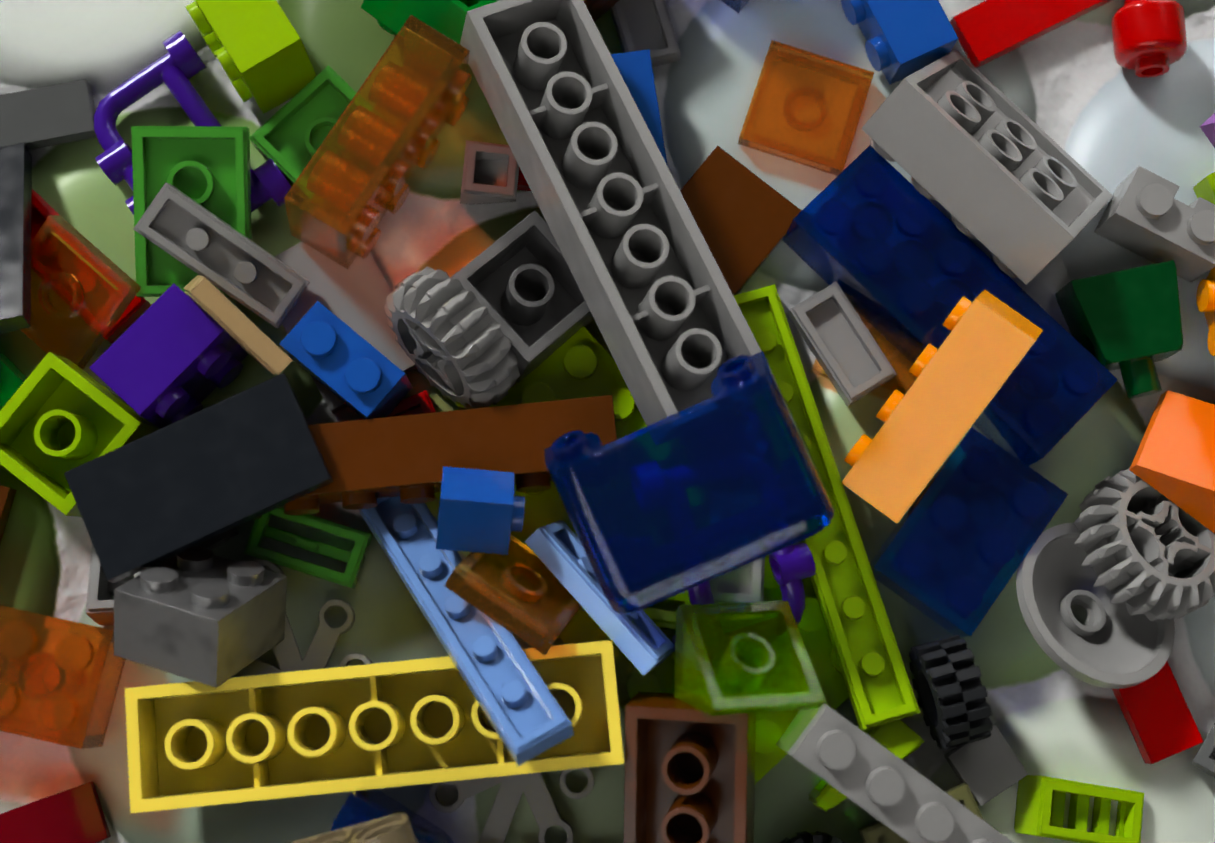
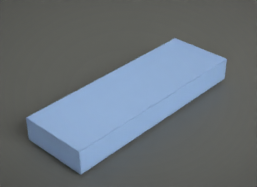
(633, 632)

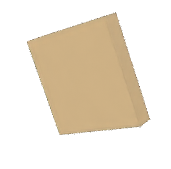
(237, 325)

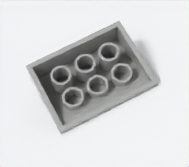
(986, 164)

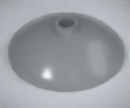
(1079, 623)

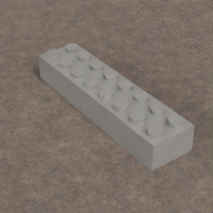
(608, 199)

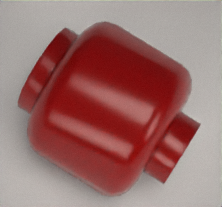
(1149, 36)

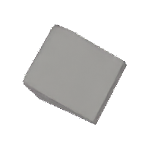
(488, 174)

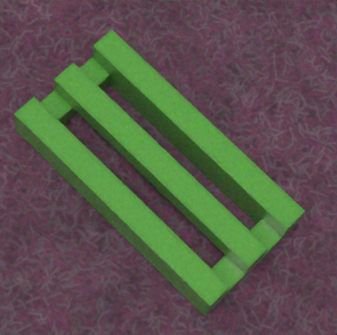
(354, 559)

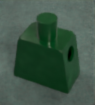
(1127, 321)

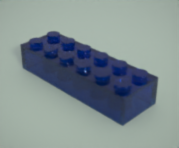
(909, 271)

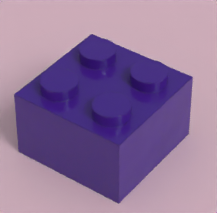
(170, 360)

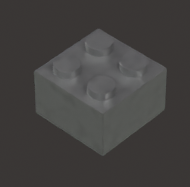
(528, 291)
(200, 615)

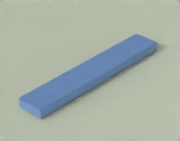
(480, 648)

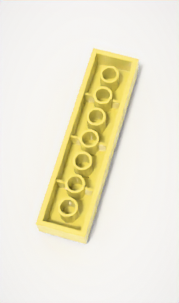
(352, 730)

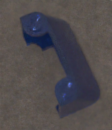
(692, 490)

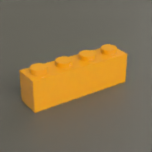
(940, 405)

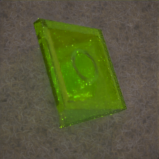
(743, 659)

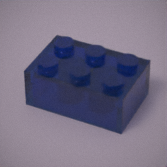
(967, 533)

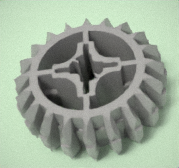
(452, 339)
(1139, 549)

